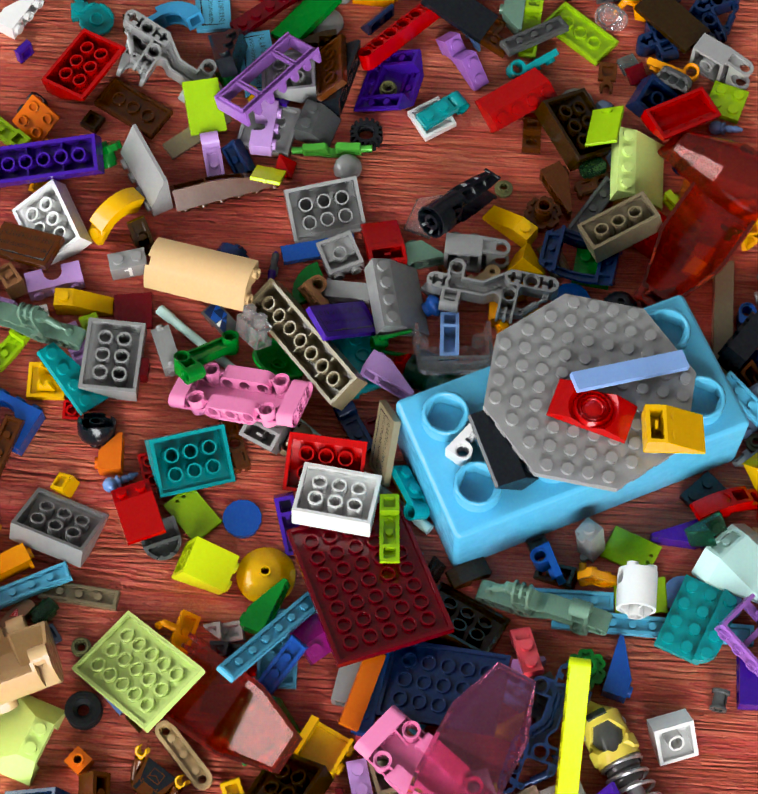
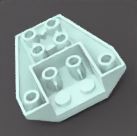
(732, 562)

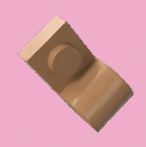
(12, 281)
(312, 294)

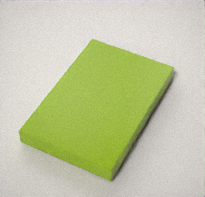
(201, 106)

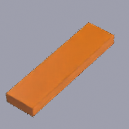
(361, 692)

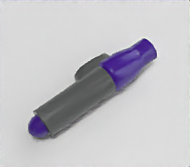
(273, 269)

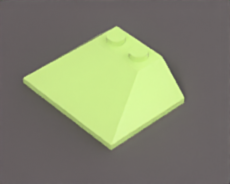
(25, 735)

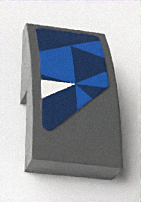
(219, 318)

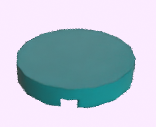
(96, 18)

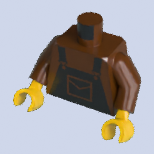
(151, 778)

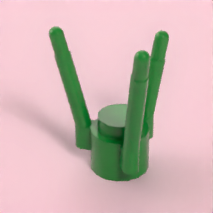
(380, 342)

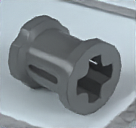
(719, 700)

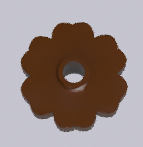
(543, 213)

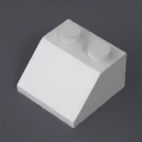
(673, 737)

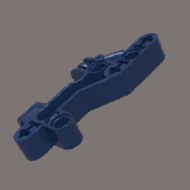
(706, 12)
(543, 729)

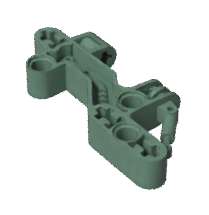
(39, 326)
(530, 603)

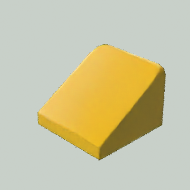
(65, 484)

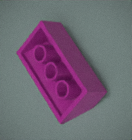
(314, 637)

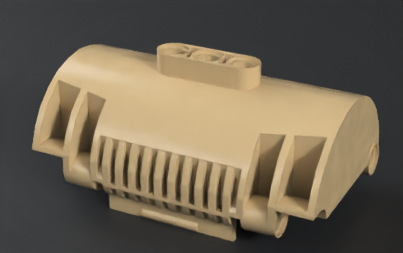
(26, 661)

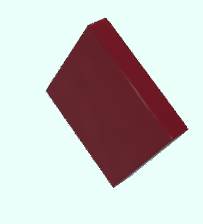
(134, 308)

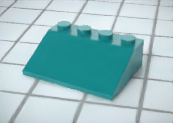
(190, 460)

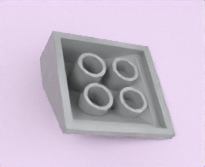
(296, 91)

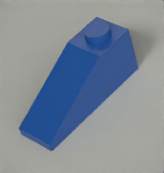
(619, 676)

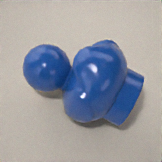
(430, 307)

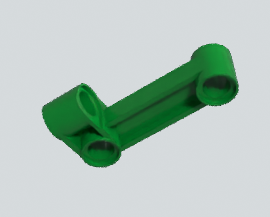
(190, 363)

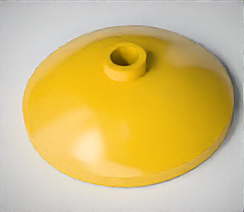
(253, 582)

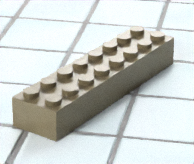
(298, 337)

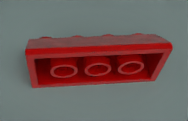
(515, 99)

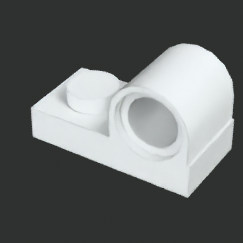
(459, 444)

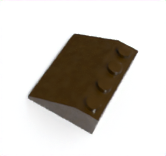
(567, 125)
(474, 623)
(296, 777)

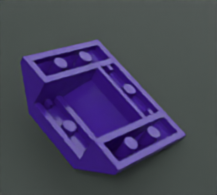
(404, 70)

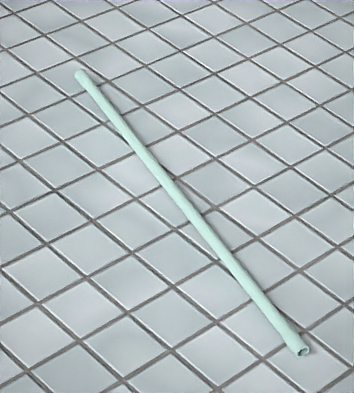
(170, 318)

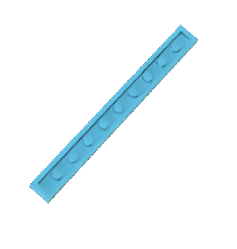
(650, 627)

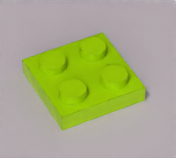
(728, 100)

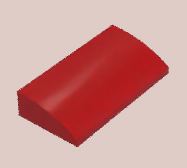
(680, 114)

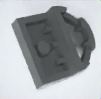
(675, 79)
(164, 545)

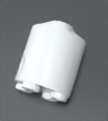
(637, 590)

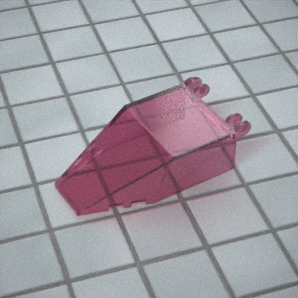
(479, 737)

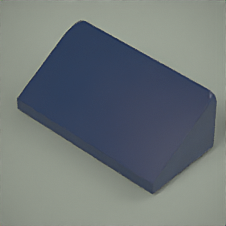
(378, 20)
(238, 157)

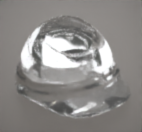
(611, 17)

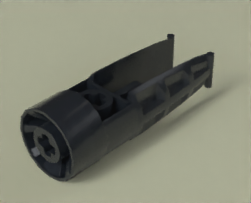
(457, 204)

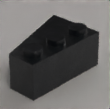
(228, 51)

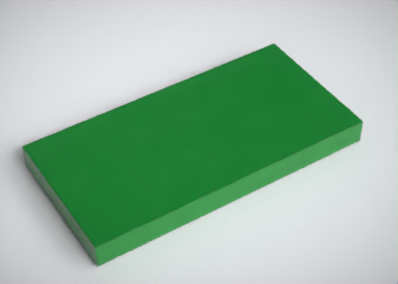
(305, 18)

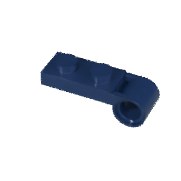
(353, 424)

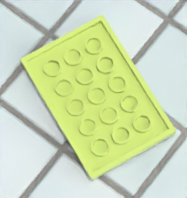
(138, 671)

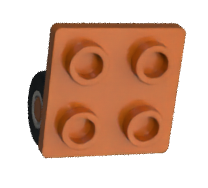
(35, 117)

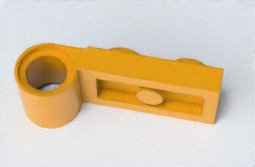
(655, 65)

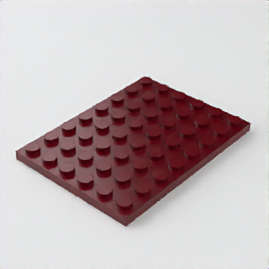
(366, 603)

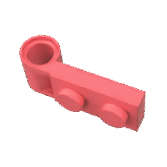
(526, 651)

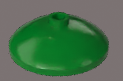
(276, 360)

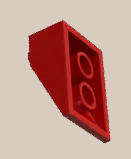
(138, 511)

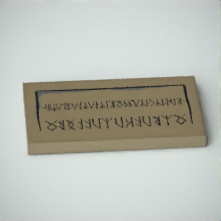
(384, 442)

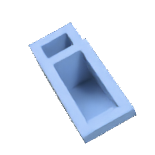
(449, 334)

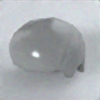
(347, 166)

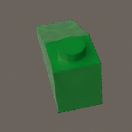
(264, 608)

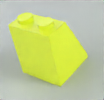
(206, 566)

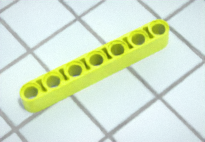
(573, 726)

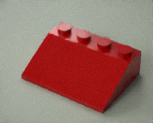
(82, 66)
(321, 450)

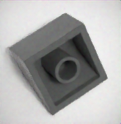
(316, 124)

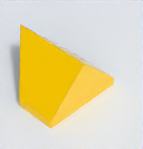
(526, 261)

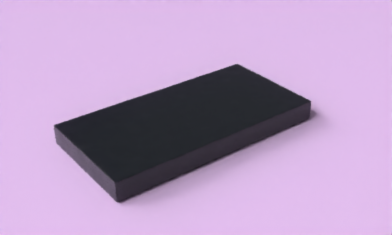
(465, 15)

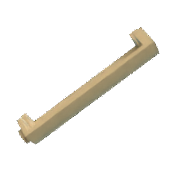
(201, 274)

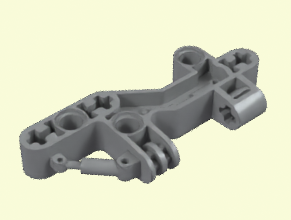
(166, 52)
(493, 289)

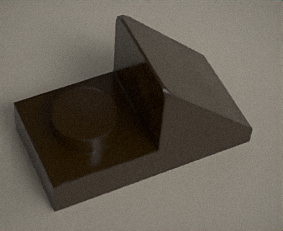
(140, 233)

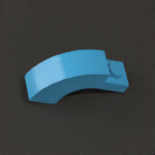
(178, 13)

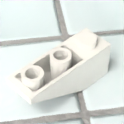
(17, 15)

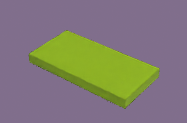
(584, 34)

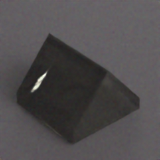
(436, 568)

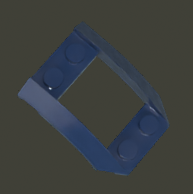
(551, 254)

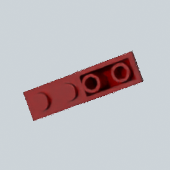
(726, 502)

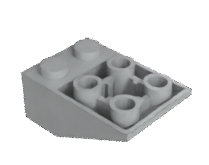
(267, 438)

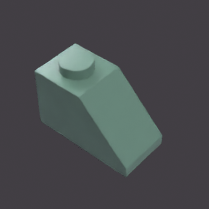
(513, 14)
(423, 255)

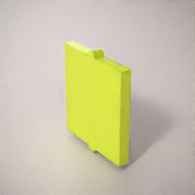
(268, 175)

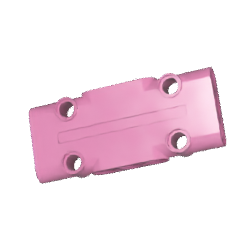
(244, 396)
(389, 741)

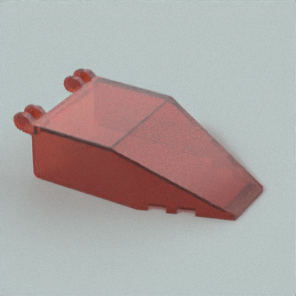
(235, 717)

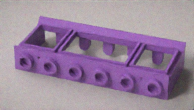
(242, 81)
(737, 646)

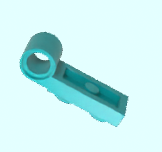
(547, 59)
(442, 110)
(416, 505)

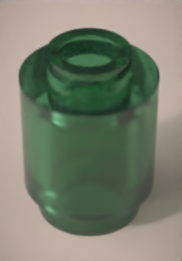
(593, 168)
(44, 611)

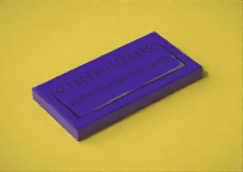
(342, 320)

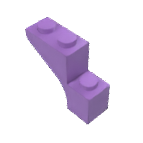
(465, 60)

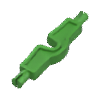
(324, 150)

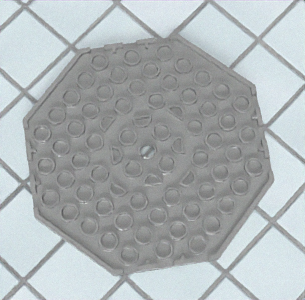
(567, 338)

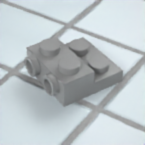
(340, 255)

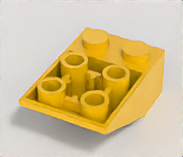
(672, 430)

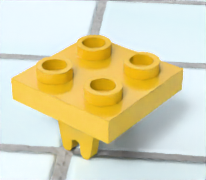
(42, 384)

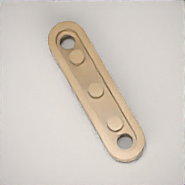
(183, 755)

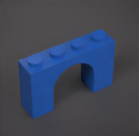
(32, 416)

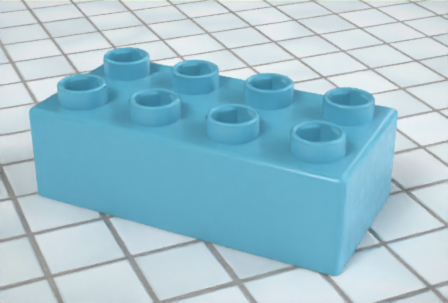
(483, 520)

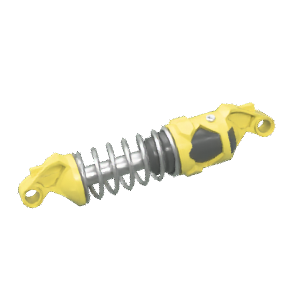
(615, 749)

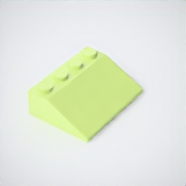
(636, 167)

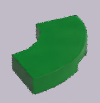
(304, 275)

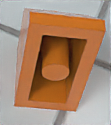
(111, 457)

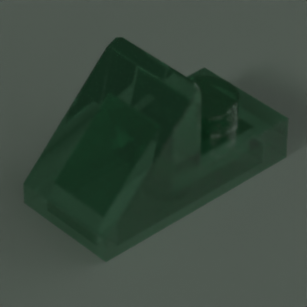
(705, 530)

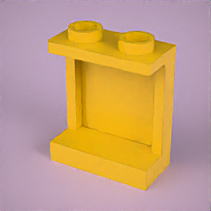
(324, 746)

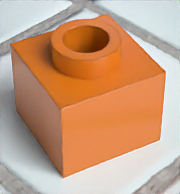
(81, 767)

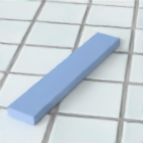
(629, 371)

